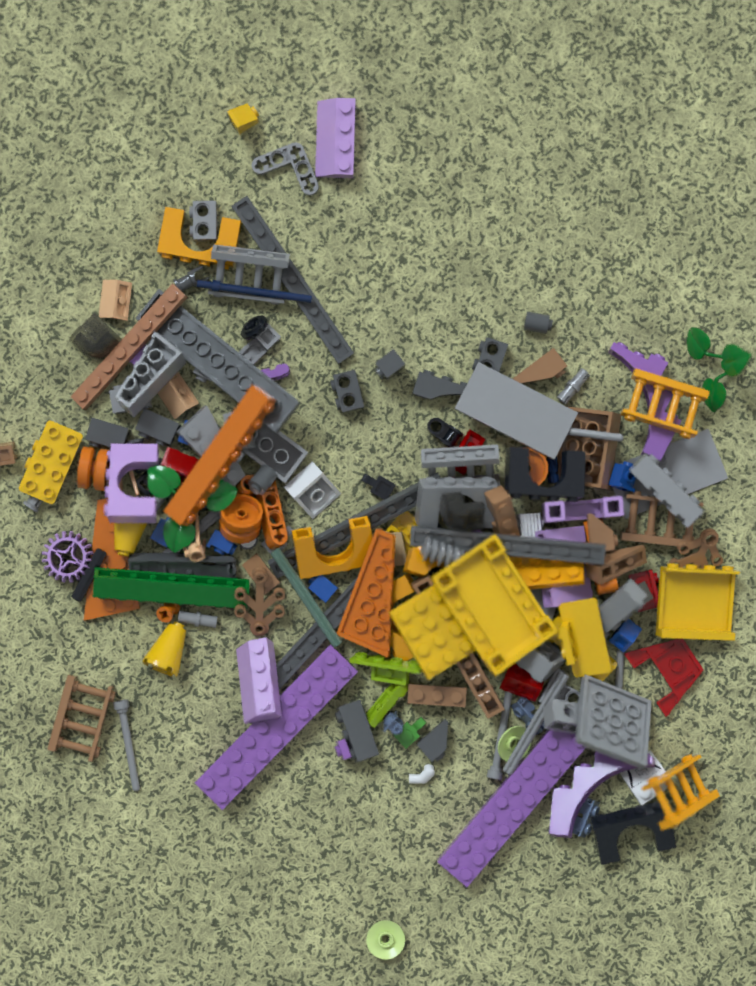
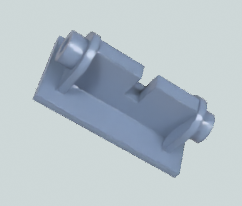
(523, 710)
(393, 723)
(584, 824)

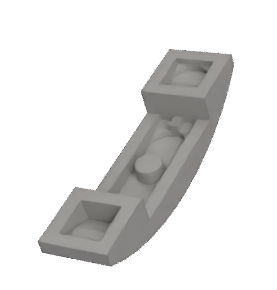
(260, 345)

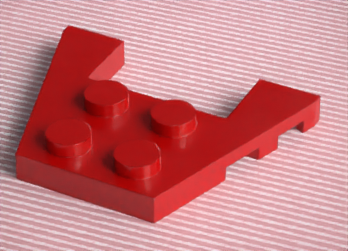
(676, 666)

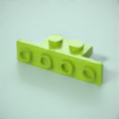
(386, 669)

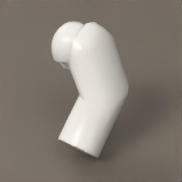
(424, 776)

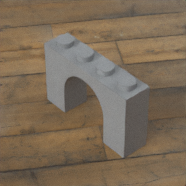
(431, 491)

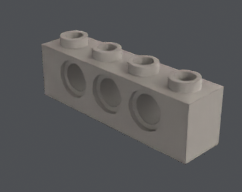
(561, 716)

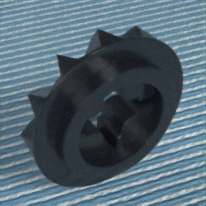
(254, 327)

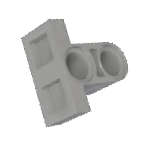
(563, 695)

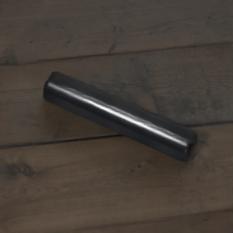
(87, 579)

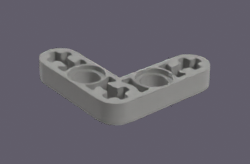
(288, 159)

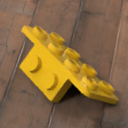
(50, 462)
(583, 638)

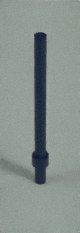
(217, 286)

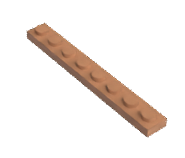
(129, 346)

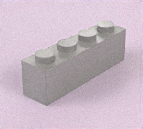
(620, 606)

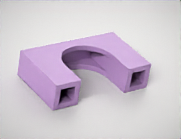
(122, 460)
(570, 511)
(555, 596)

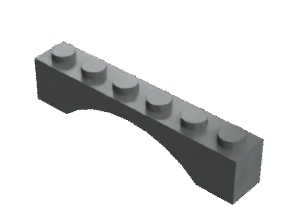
(432, 387)

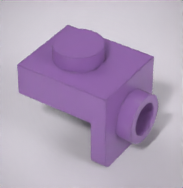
(342, 749)

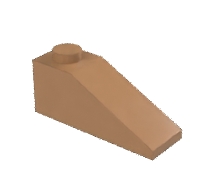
(543, 369)
(616, 563)

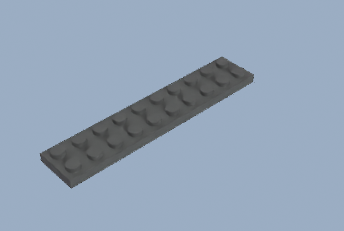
(222, 362)

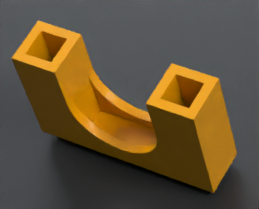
(172, 245)
(312, 563)
(401, 588)

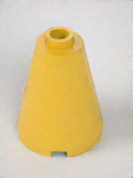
(127, 537)
(167, 650)

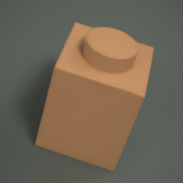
(600, 533)
(256, 561)

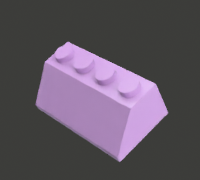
(335, 138)
(258, 680)

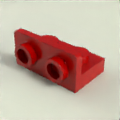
(651, 580)
(521, 683)

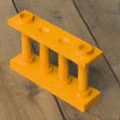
(660, 384)
(693, 804)

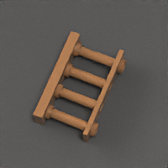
(650, 536)
(62, 722)

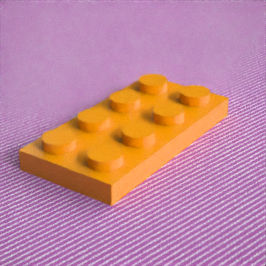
(548, 573)

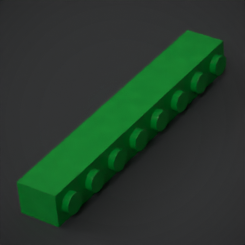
(168, 587)

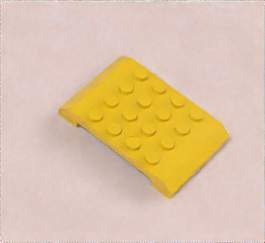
(493, 605)

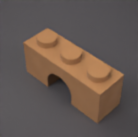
(502, 509)
(436, 695)

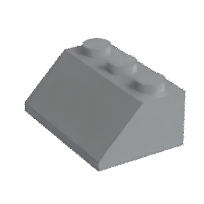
(542, 661)

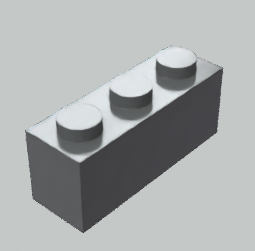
(356, 731)

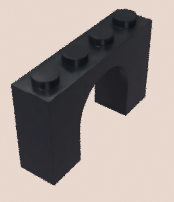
(519, 482)
(610, 825)

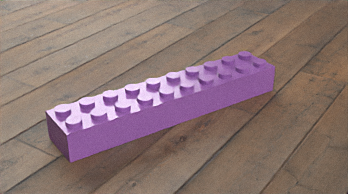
(268, 737)
(510, 805)

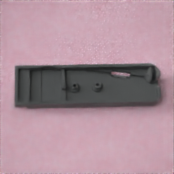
(177, 563)

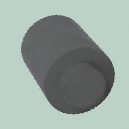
(537, 322)
(262, 480)

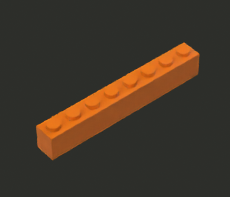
(220, 455)

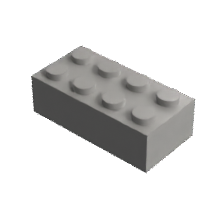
(277, 452)

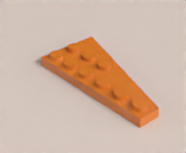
(104, 539)
(366, 614)

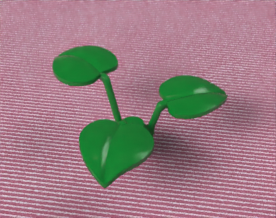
(733, 362)
(162, 482)

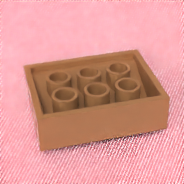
(599, 452)

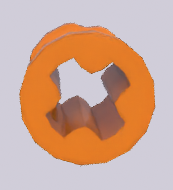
(166, 612)

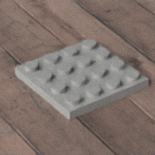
(613, 721)

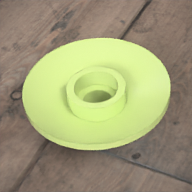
(509, 741)
(388, 949)

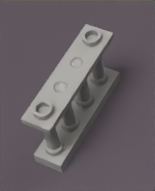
(259, 259)
(462, 456)

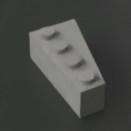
(150, 374)
(199, 433)
(666, 490)

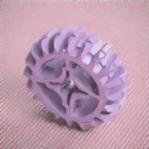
(63, 564)

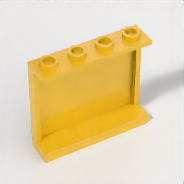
(695, 602)

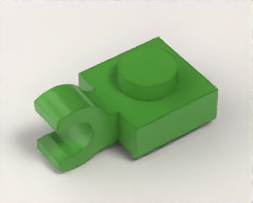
(410, 732)

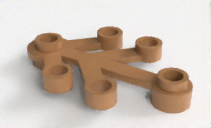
(699, 558)
(260, 604)

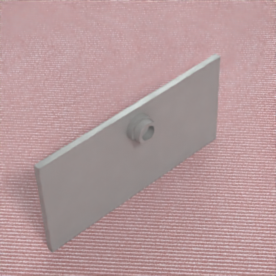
(516, 410)
(691, 462)

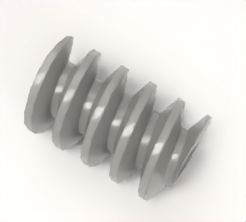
(439, 552)

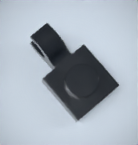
(380, 487)

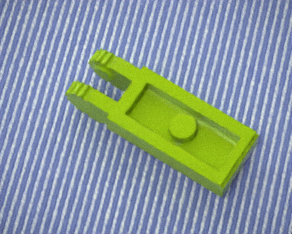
(384, 703)

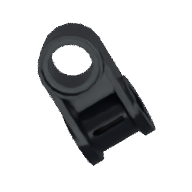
(445, 432)

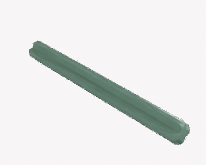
(306, 597)

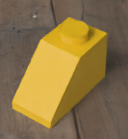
(243, 117)

